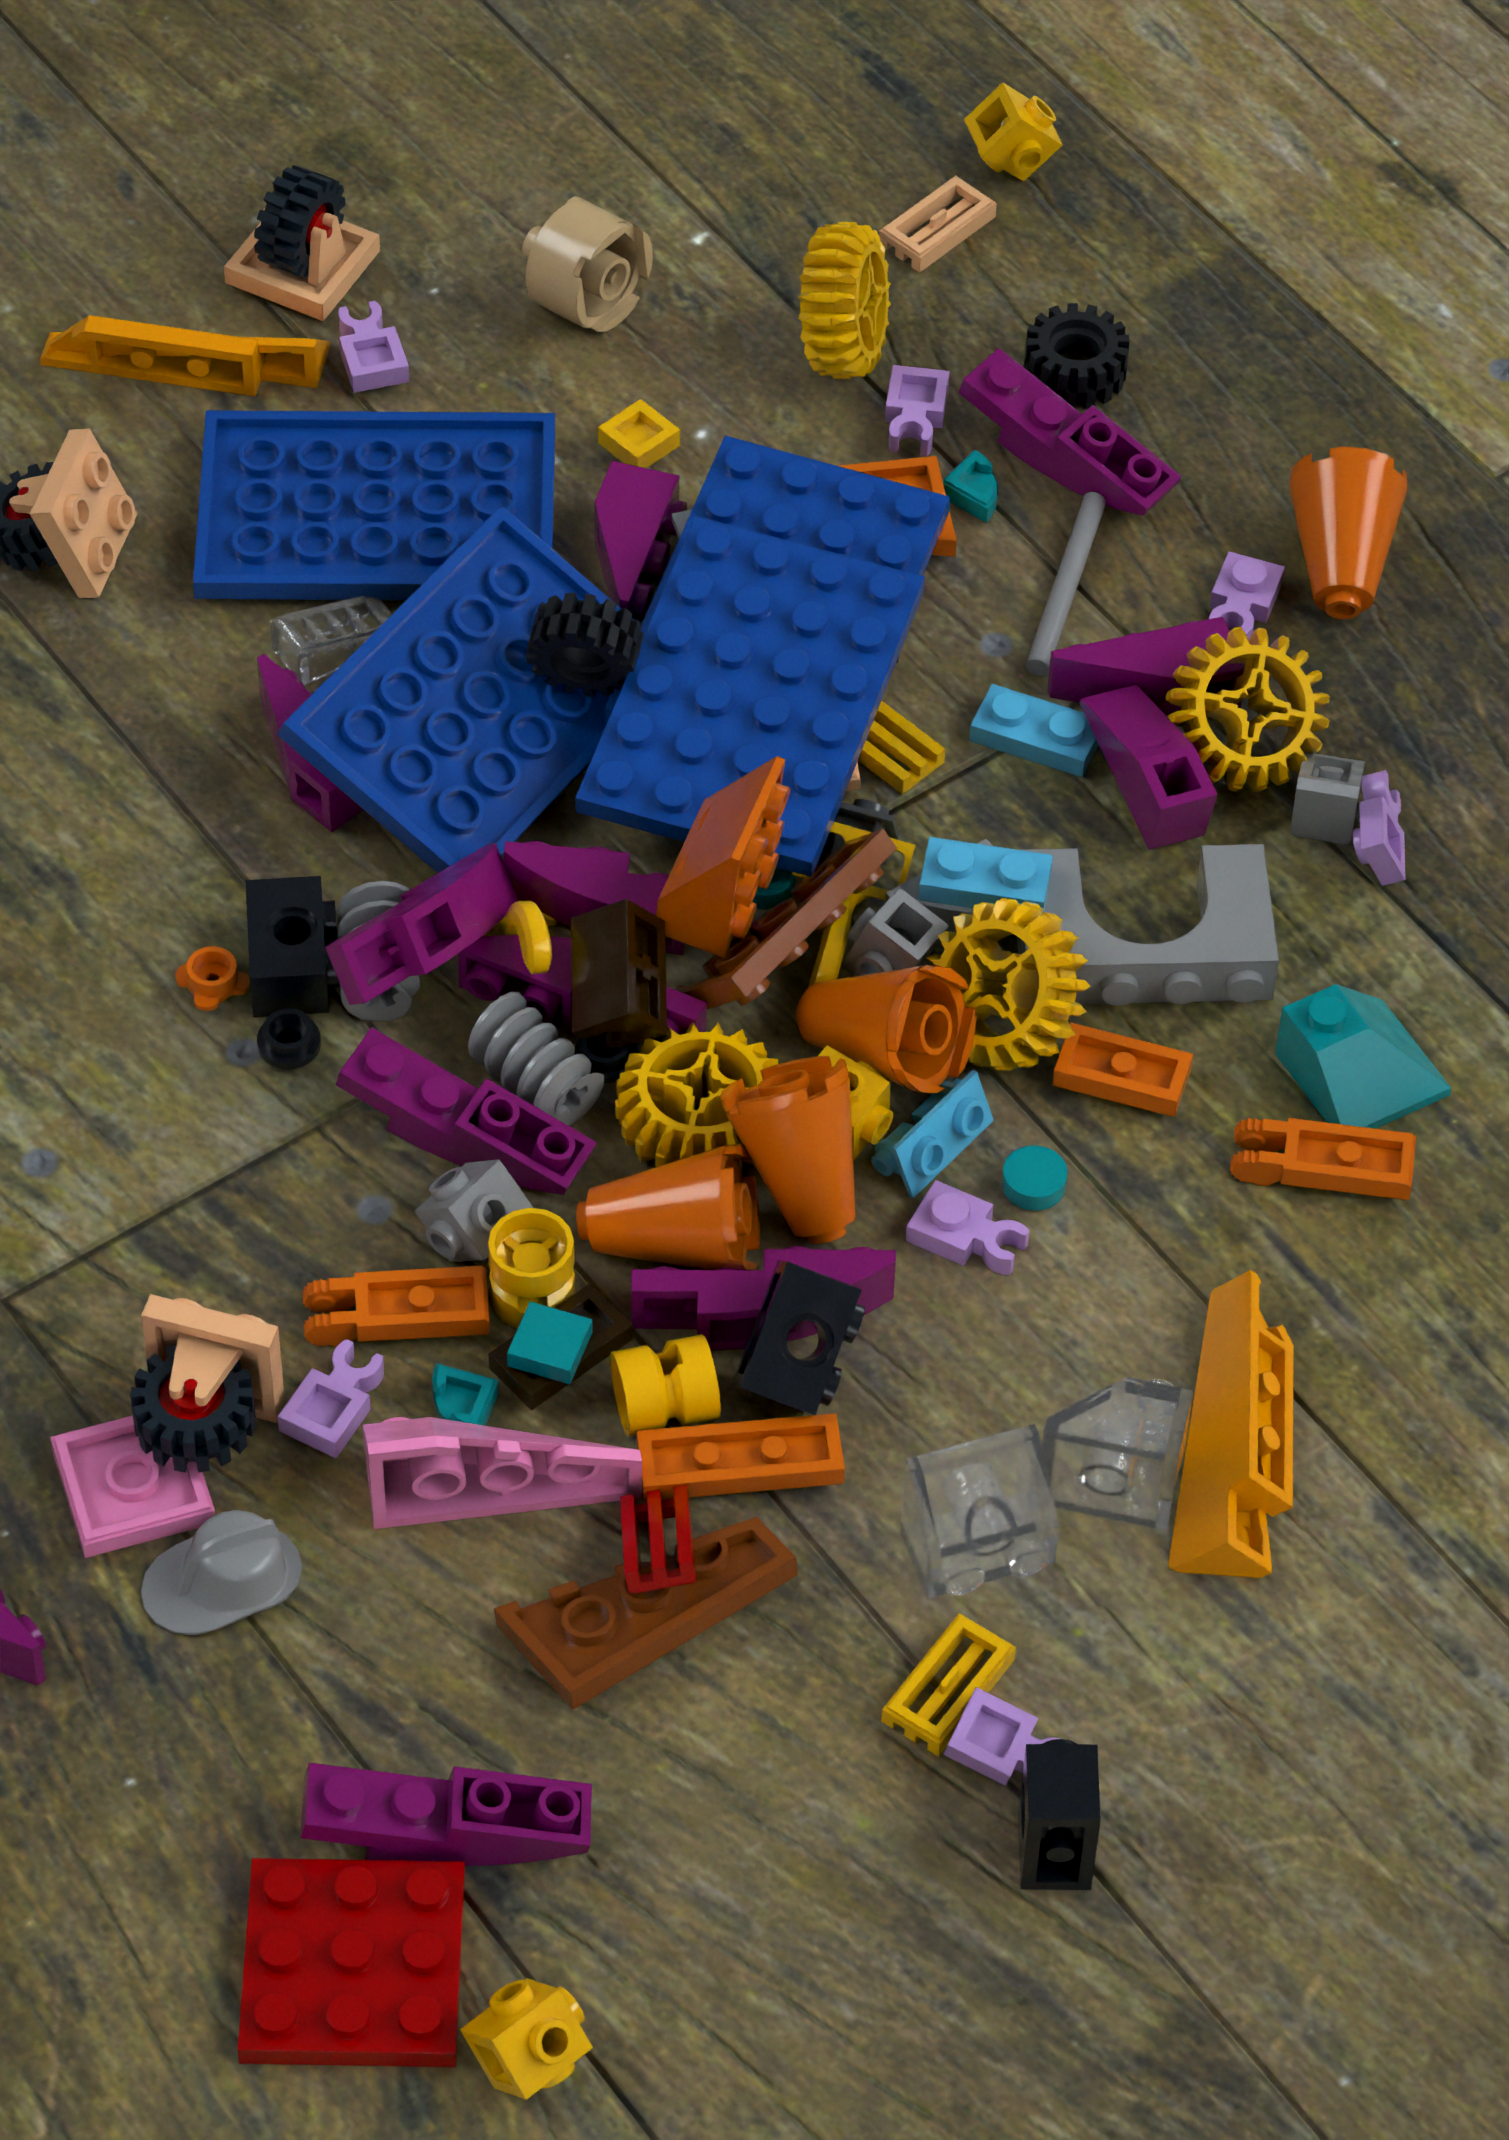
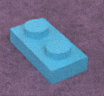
(1034, 730)
(978, 873)

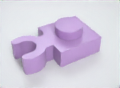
(370, 352)
(915, 405)
(1245, 591)
(1380, 836)
(962, 1224)
(331, 1406)
(992, 1737)

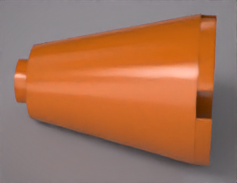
(1346, 524)
(897, 1021)
(801, 1142)
(678, 1213)

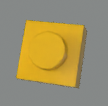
(639, 435)

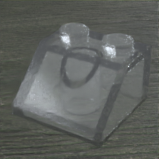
(1120, 1451)
(979, 1512)

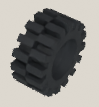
(1084, 334)
(584, 644)

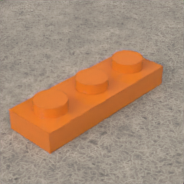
(742, 1456)

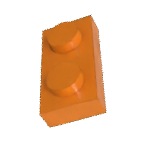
(1123, 1070)

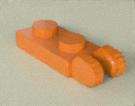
(1325, 1156)
(398, 1305)

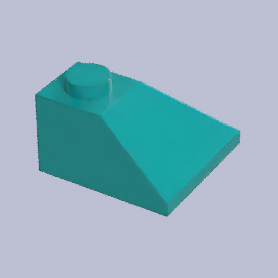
(1355, 1059)

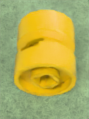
(529, 1262)
(665, 1385)

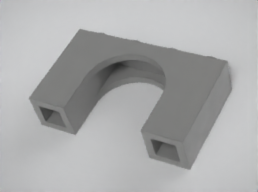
(1221, 959)

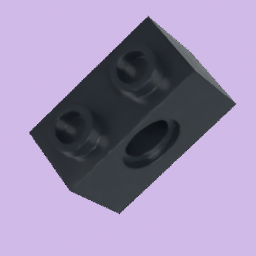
(288, 945)
(768, 1365)
(1059, 1816)

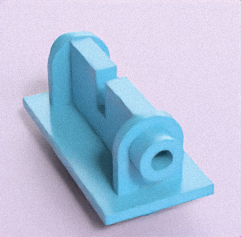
(942, 1131)

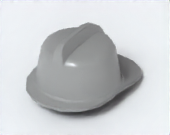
(221, 1574)

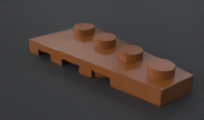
(782, 930)
(602, 1633)

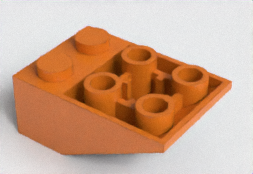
(726, 861)

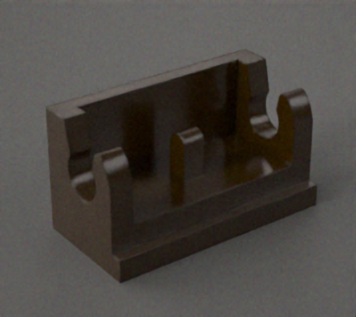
(618, 974)

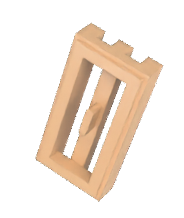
(945, 228)

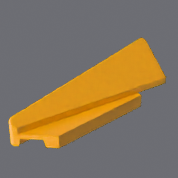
(185, 355)
(1237, 1439)

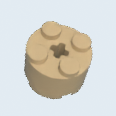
(586, 264)

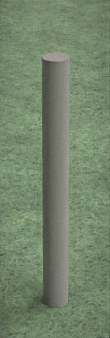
(1065, 583)

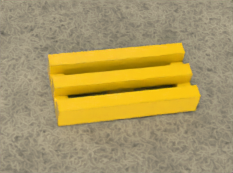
(907, 743)
(920, 1724)

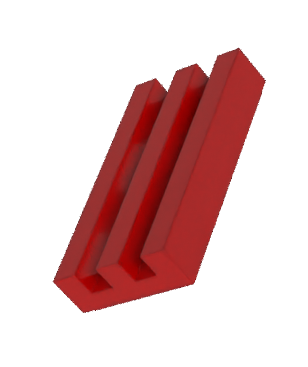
(654, 1513)

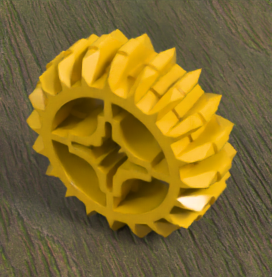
(844, 300)
(1253, 684)
(1039, 983)
(671, 1079)

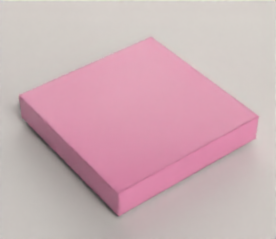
(120, 1491)

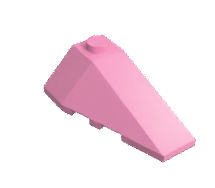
(467, 1470)

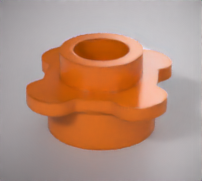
(212, 964)

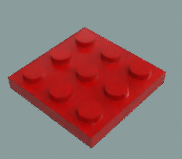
(352, 1963)

